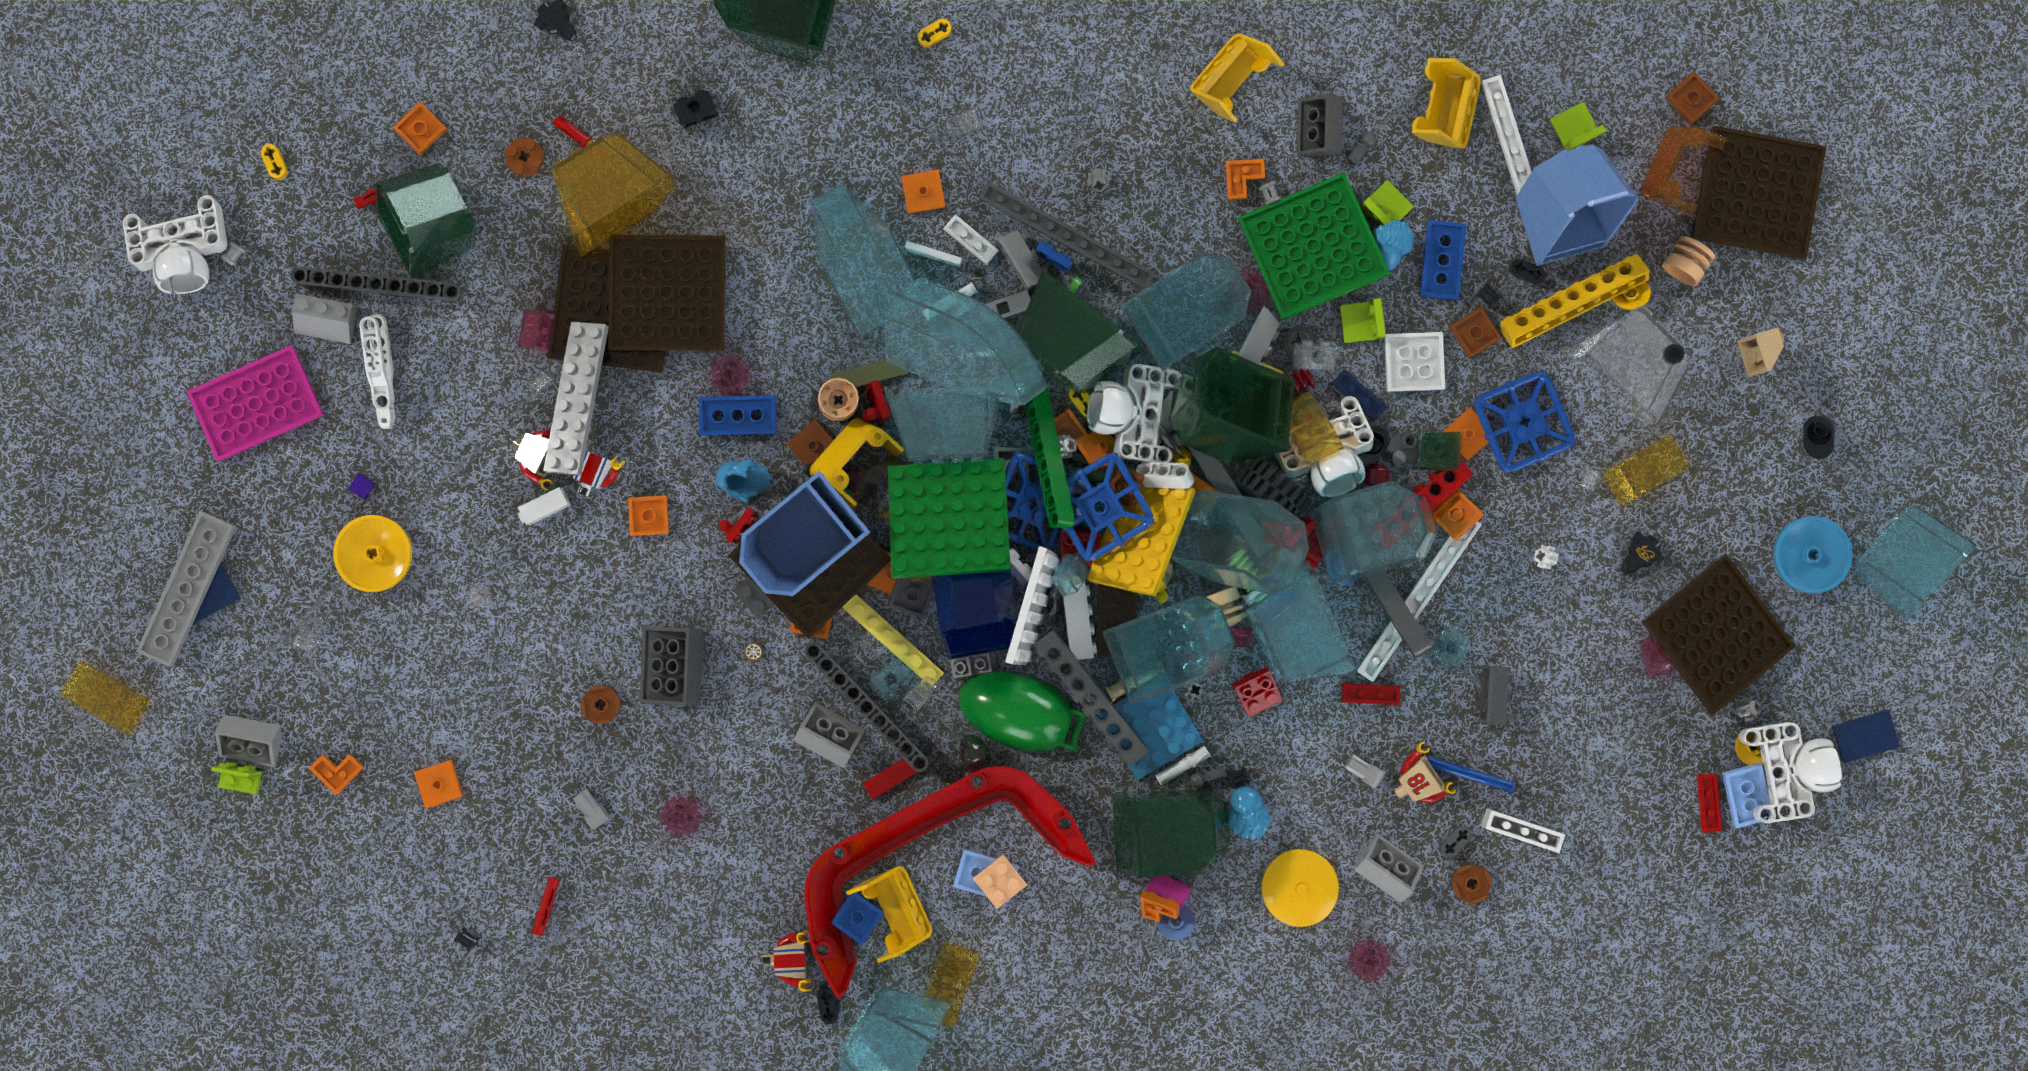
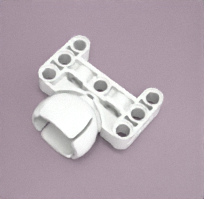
(179, 253)
(1123, 410)
(1334, 473)
(1802, 769)

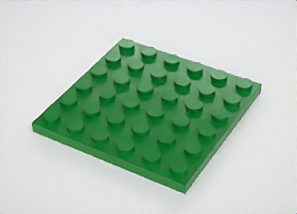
(1313, 246)
(948, 518)

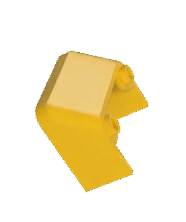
(1229, 71)
(844, 447)
(901, 910)

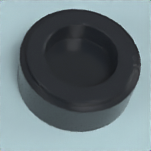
(1673, 354)

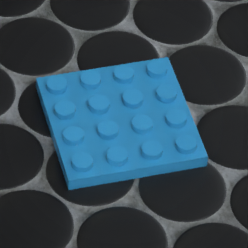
(1162, 727)

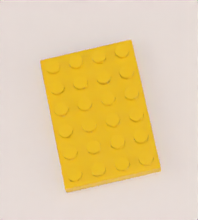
(1144, 558)

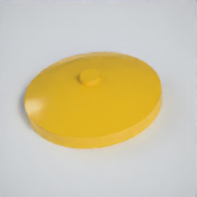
(372, 553)
(1299, 887)

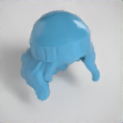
(1393, 241)
(743, 479)
(1248, 813)

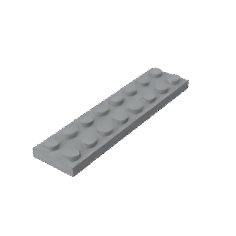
(576, 398)
(186, 589)

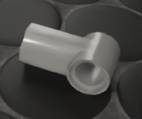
(1368, 773)
(594, 813)

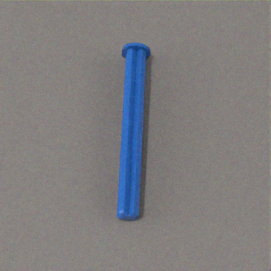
(1472, 774)

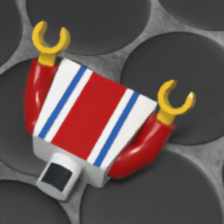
(597, 472)

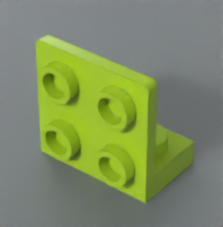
(1576, 127)
(1386, 204)
(1362, 321)
(239, 778)

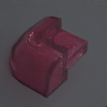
(1654, 659)

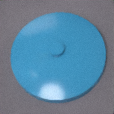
(1812, 554)

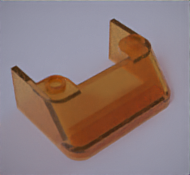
(1657, 183)

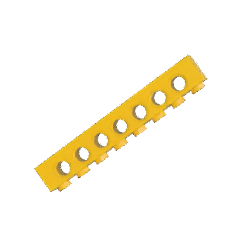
(1635, 272)

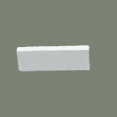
(971, 240)
(933, 254)

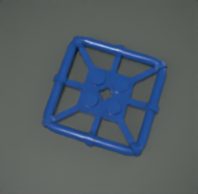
(1536, 423)
(1113, 508)
(1021, 509)

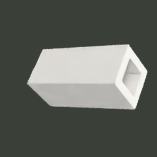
(543, 506)

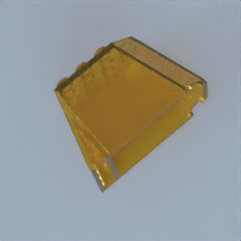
(608, 189)

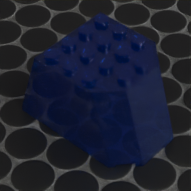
(975, 612)

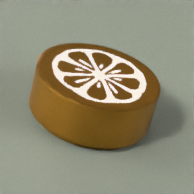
(753, 651)

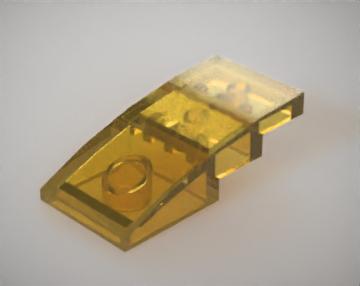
(1312, 429)
(1645, 470)
(105, 697)
(952, 978)

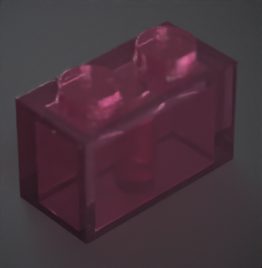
(536, 330)

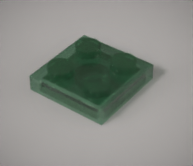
(1440, 451)

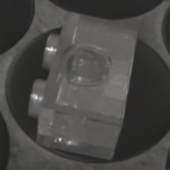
(1323, 361)

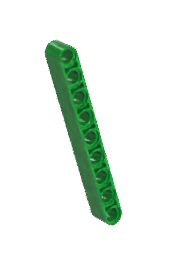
(1049, 461)

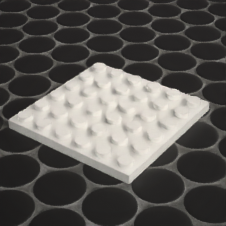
(1032, 606)

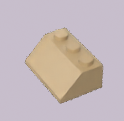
(1761, 351)

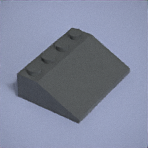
(671, 665)

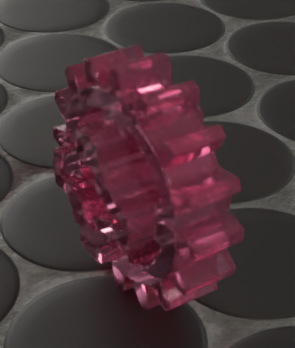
(1253, 302)
(717, 377)
(686, 821)
(1360, 962)

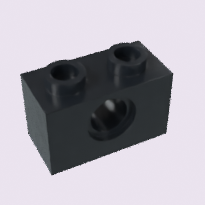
(706, 111)

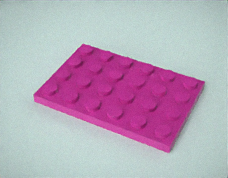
(255, 403)

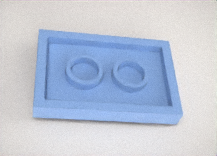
(1746, 791)
(969, 867)

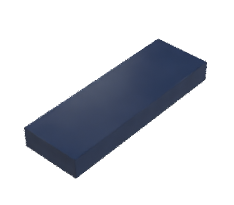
(1350, 386)

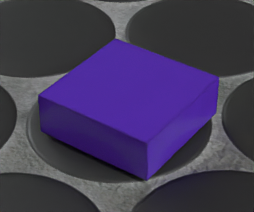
(361, 486)

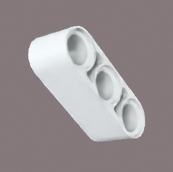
(1165, 475)

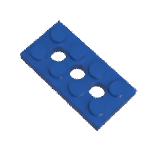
(1454, 253)
(746, 425)

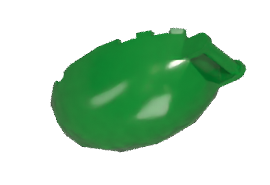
(1019, 711)

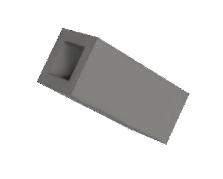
(1011, 305)

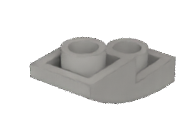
(972, 665)

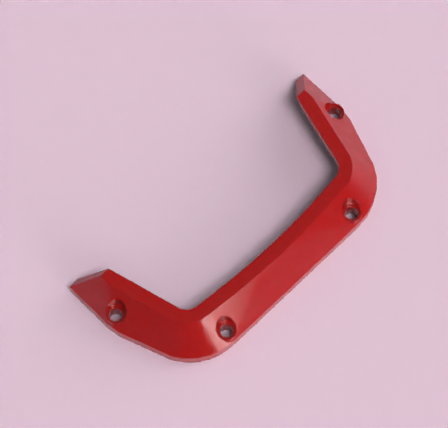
(829, 873)

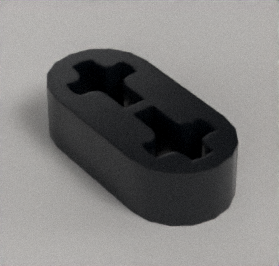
(1529, 267)
(823, 1006)

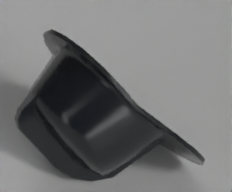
(1819, 436)
(1380, 444)

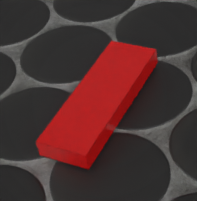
(1370, 694)
(889, 778)
(1709, 802)

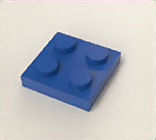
(1060, 261)
(857, 917)

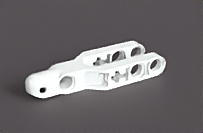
(379, 374)

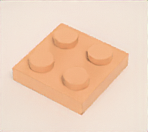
(1000, 881)

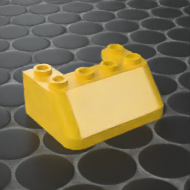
(1450, 103)

